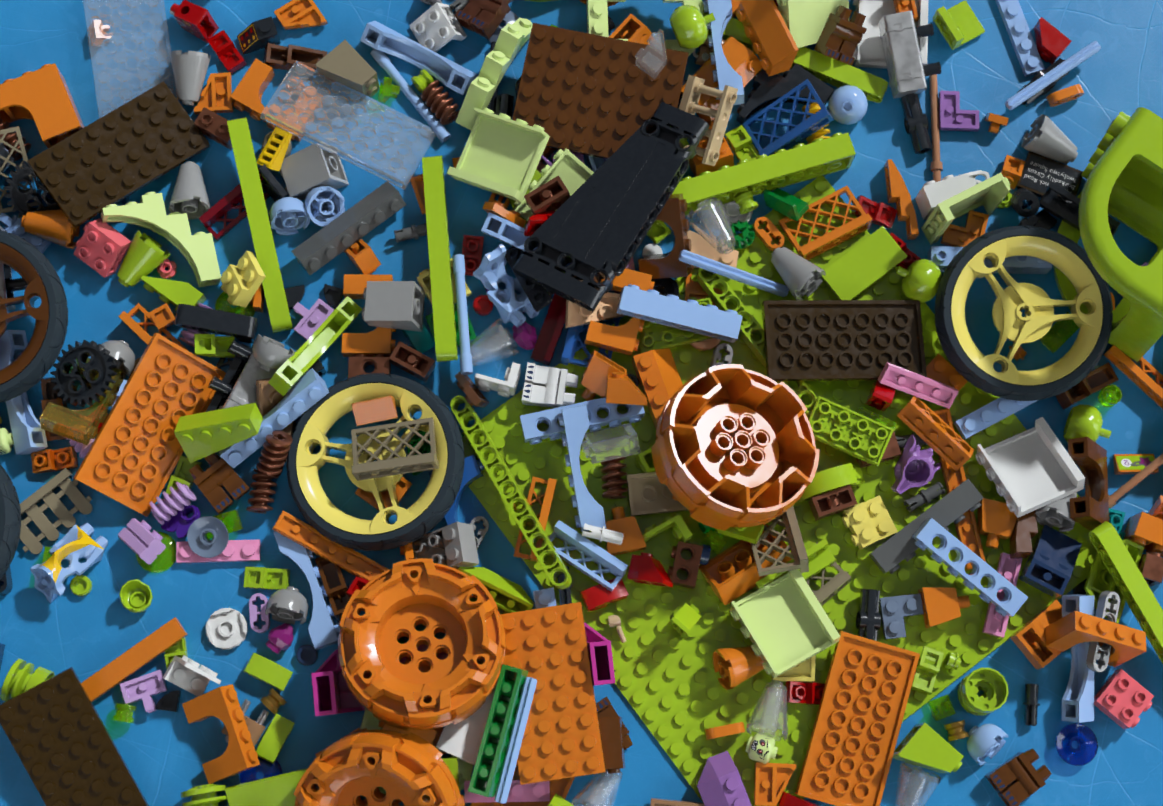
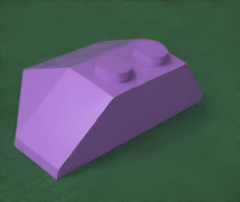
(721, 783)

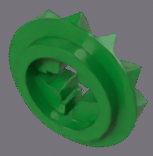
(747, 232)

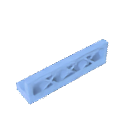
(592, 552)

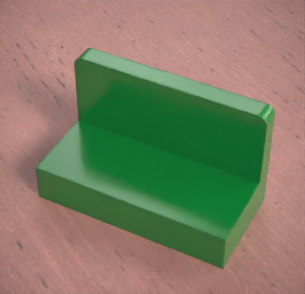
(785, 203)

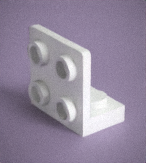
(437, 27)
(504, 388)
(189, 676)

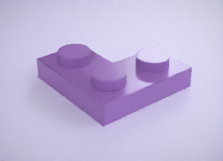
(953, 118)

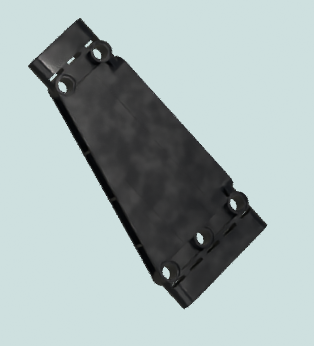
(611, 210)

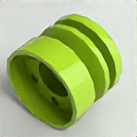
(23, 677)
(994, 689)
(204, 795)

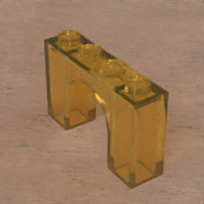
(84, 423)

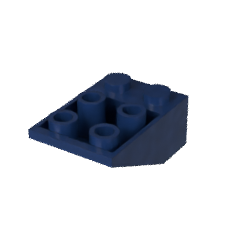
(1051, 562)

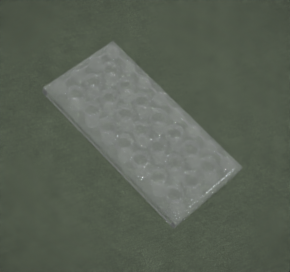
(127, 49)
(349, 124)

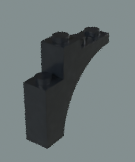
(770, 88)

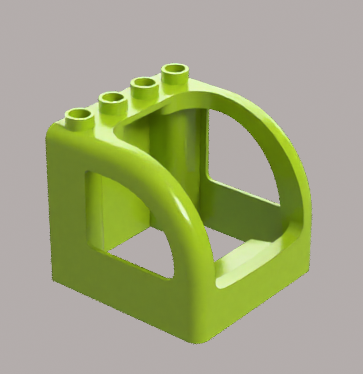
(1127, 184)

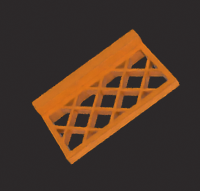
(837, 234)

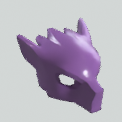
(914, 467)

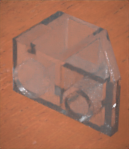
(653, 57)

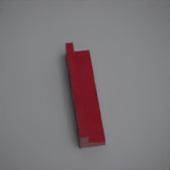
(222, 208)
(550, 331)

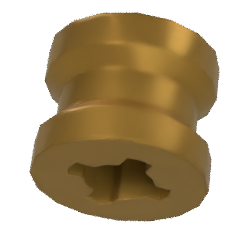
(273, 701)
(956, 730)

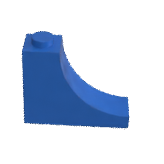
(472, 471)

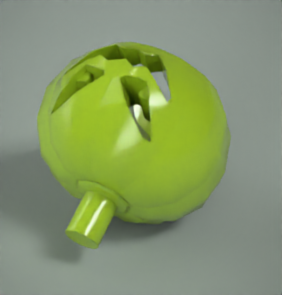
(690, 26)
(920, 280)
(1084, 422)

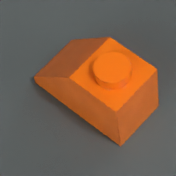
(363, 257)
(622, 390)

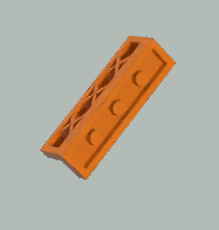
(139, 331)
(1137, 374)
(935, 433)
(543, 516)

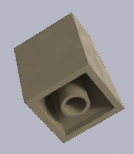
(350, 69)

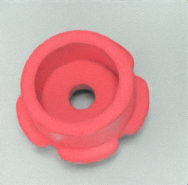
(167, 273)

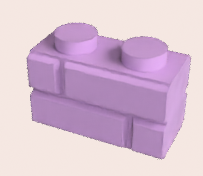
(141, 540)

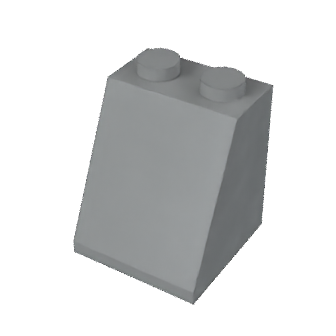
(311, 169)
(394, 305)

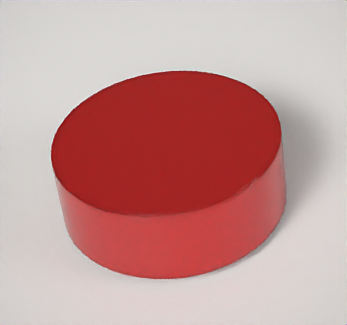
(482, 305)

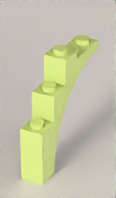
(495, 65)
(175, 227)

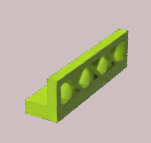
(818, 559)

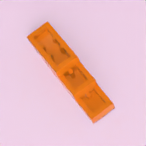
(899, 194)

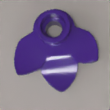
(180, 522)

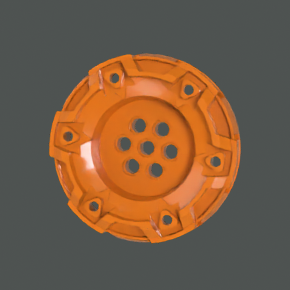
(704, 473)
(393, 607)
(376, 758)

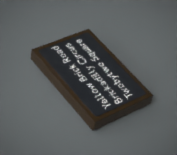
(1040, 171)

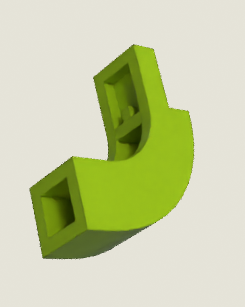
(833, 479)

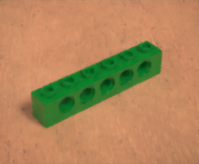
(497, 731)

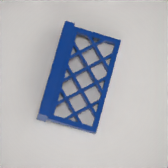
(799, 132)
(571, 342)

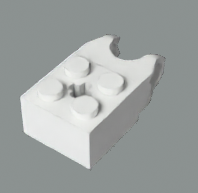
(937, 192)

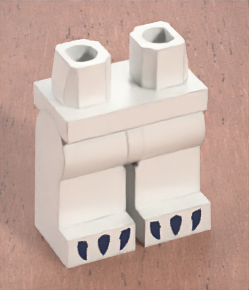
(547, 386)

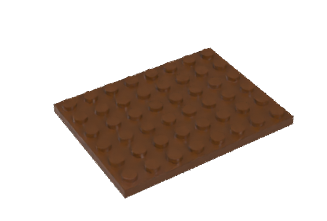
(590, 89)

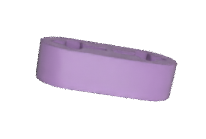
(253, 610)

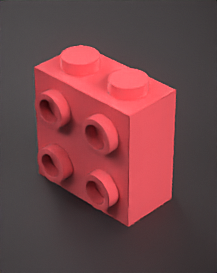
(101, 247)
(1123, 699)

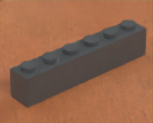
(348, 228)
(945, 511)

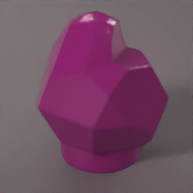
(525, 336)
(280, 638)

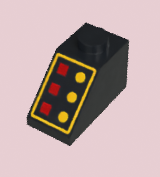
(258, 35)

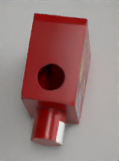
(194, 19)

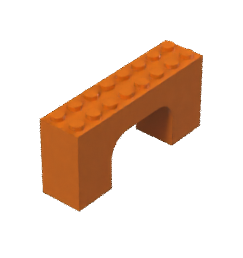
(44, 99)

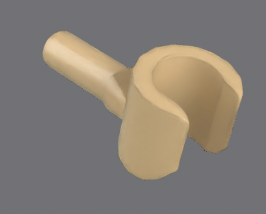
(614, 620)

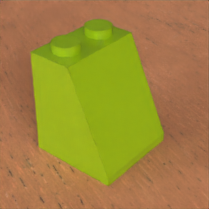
(928, 750)

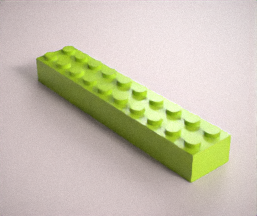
(770, 171)

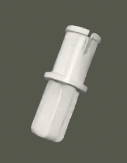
(603, 534)

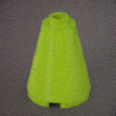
(141, 259)

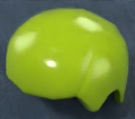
(135, 596)

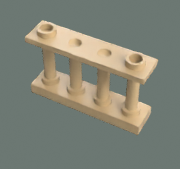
(689, 104)

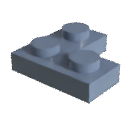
(893, 611)

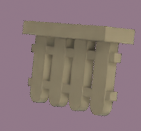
(54, 503)

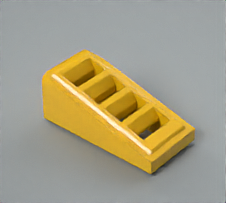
(267, 152)

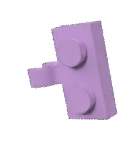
(312, 318)
(143, 689)

